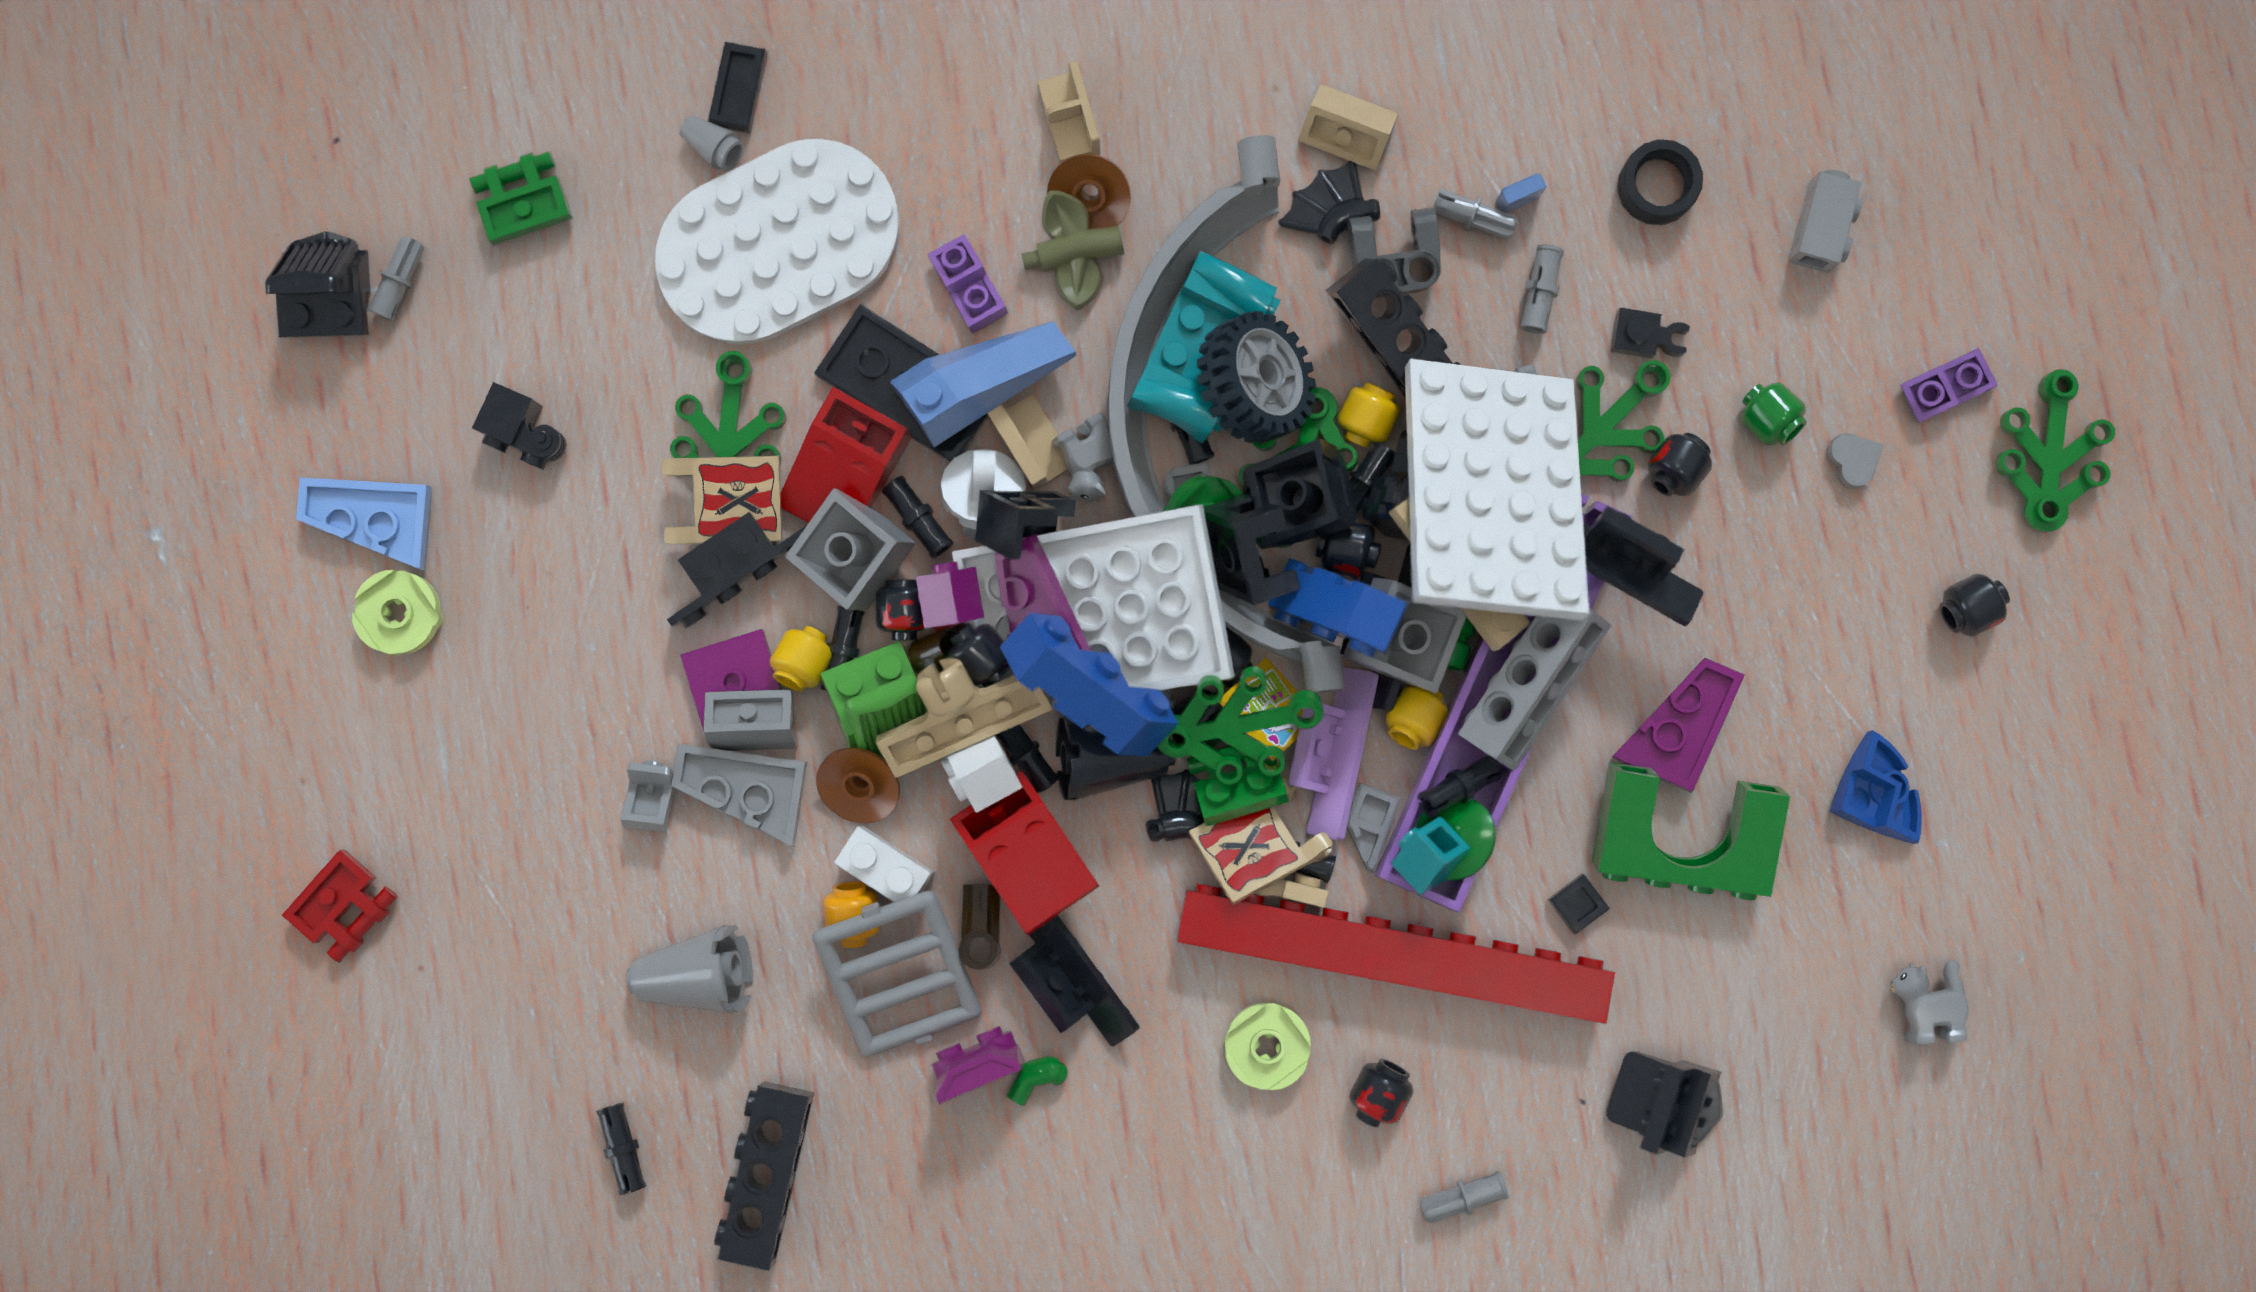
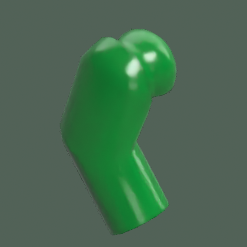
(1036, 1073)

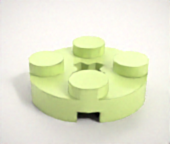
(372, 607)
(1292, 1050)

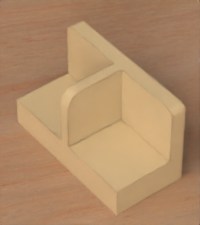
(1069, 114)

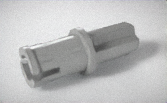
(1474, 214)
(396, 278)
(1464, 1197)

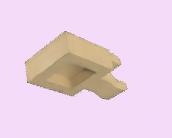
(1303, 889)

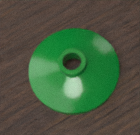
(1476, 828)

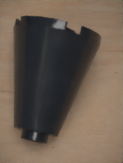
(1094, 768)

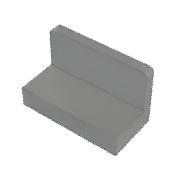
(749, 720)

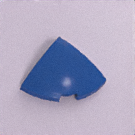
(1878, 793)

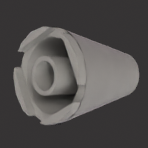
(696, 972)

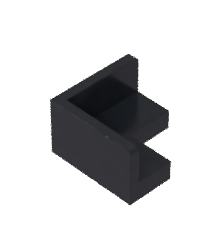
(1014, 515)

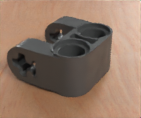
(1425, 246)

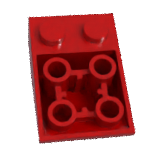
(845, 451)
(1026, 856)

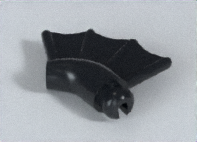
(1329, 203)
(1176, 806)

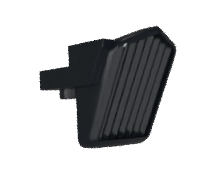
(321, 287)
(1666, 1102)

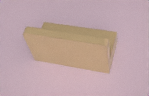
(1347, 127)
(1028, 439)

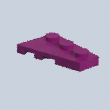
(1032, 587)
(1685, 726)

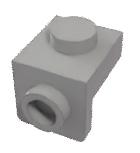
(648, 796)

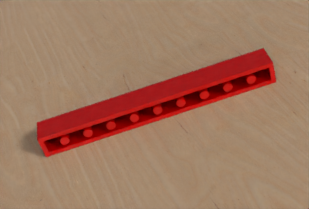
(1397, 956)

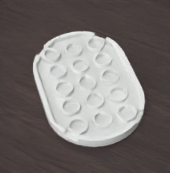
(777, 241)

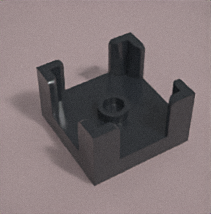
(1235, 553)

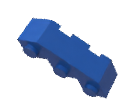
(1340, 609)
(1087, 686)

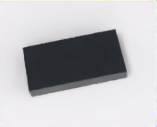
(738, 87)

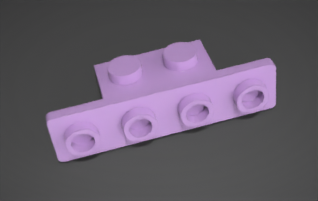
(1331, 753)

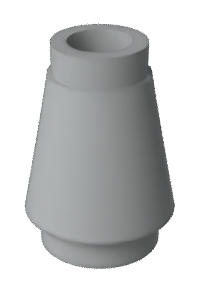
(714, 143)

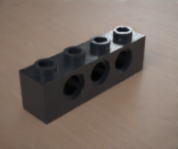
(1354, 298)
(760, 1245)

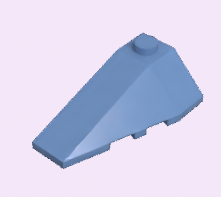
(969, 382)

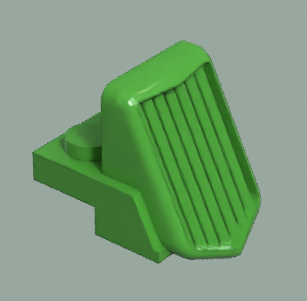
(873, 695)

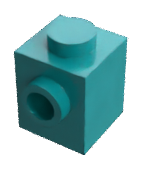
(1429, 855)

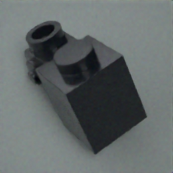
(509, 421)

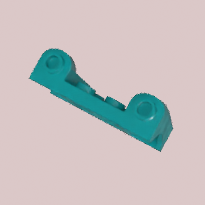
(1208, 298)

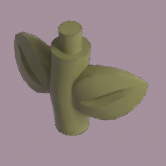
(1073, 248)

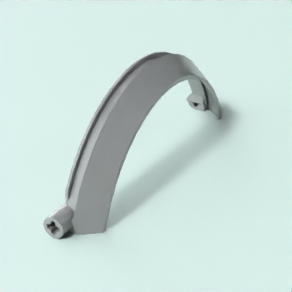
(1209, 230)

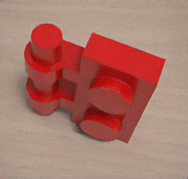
(330, 897)

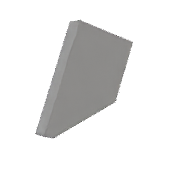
(1371, 821)

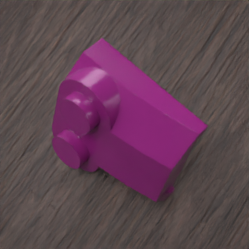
(969, 1068)

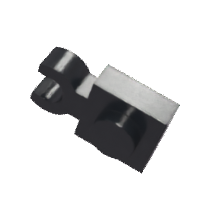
(1640, 334)

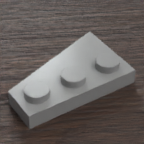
(747, 786)

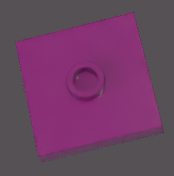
(730, 666)

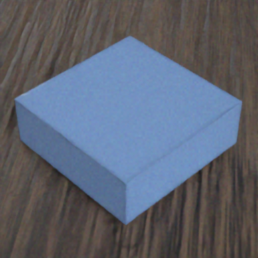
(1521, 193)

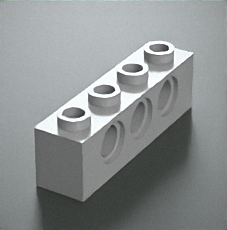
(1536, 701)

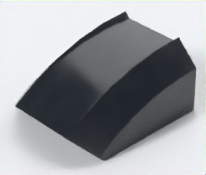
(1309, 487)

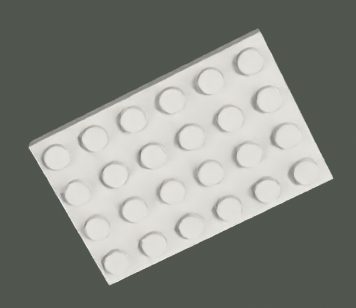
(1494, 491)
(1137, 592)

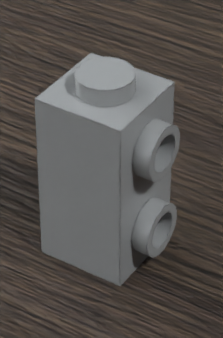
(1826, 220)

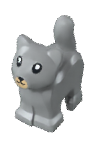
(1086, 456)
(1935, 1008)

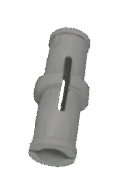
(1541, 288)

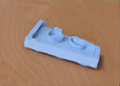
(371, 514)

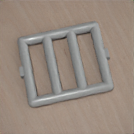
(855, 1010)

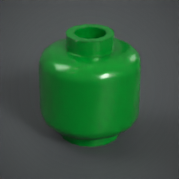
(1773, 413)

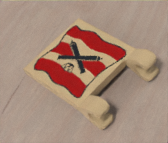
(727, 491)
(1255, 850)

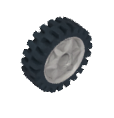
(1256, 377)

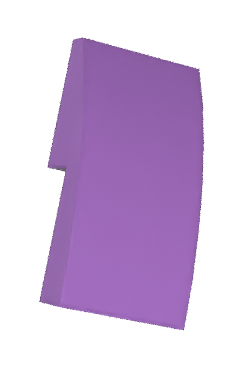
(968, 283)
(1948, 385)

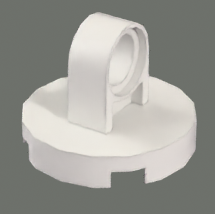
(975, 472)

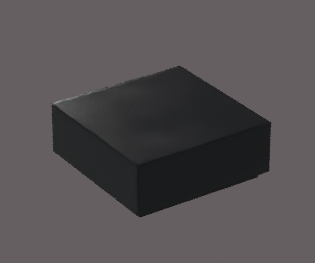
(1578, 904)

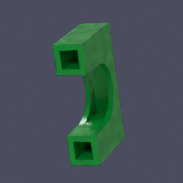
(1739, 863)

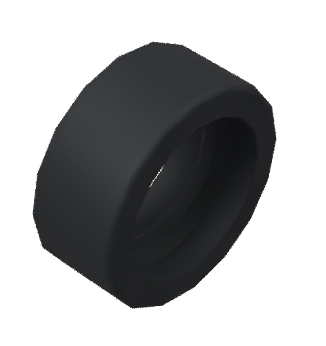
(1685, 162)

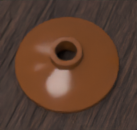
(1114, 193)
(848, 794)

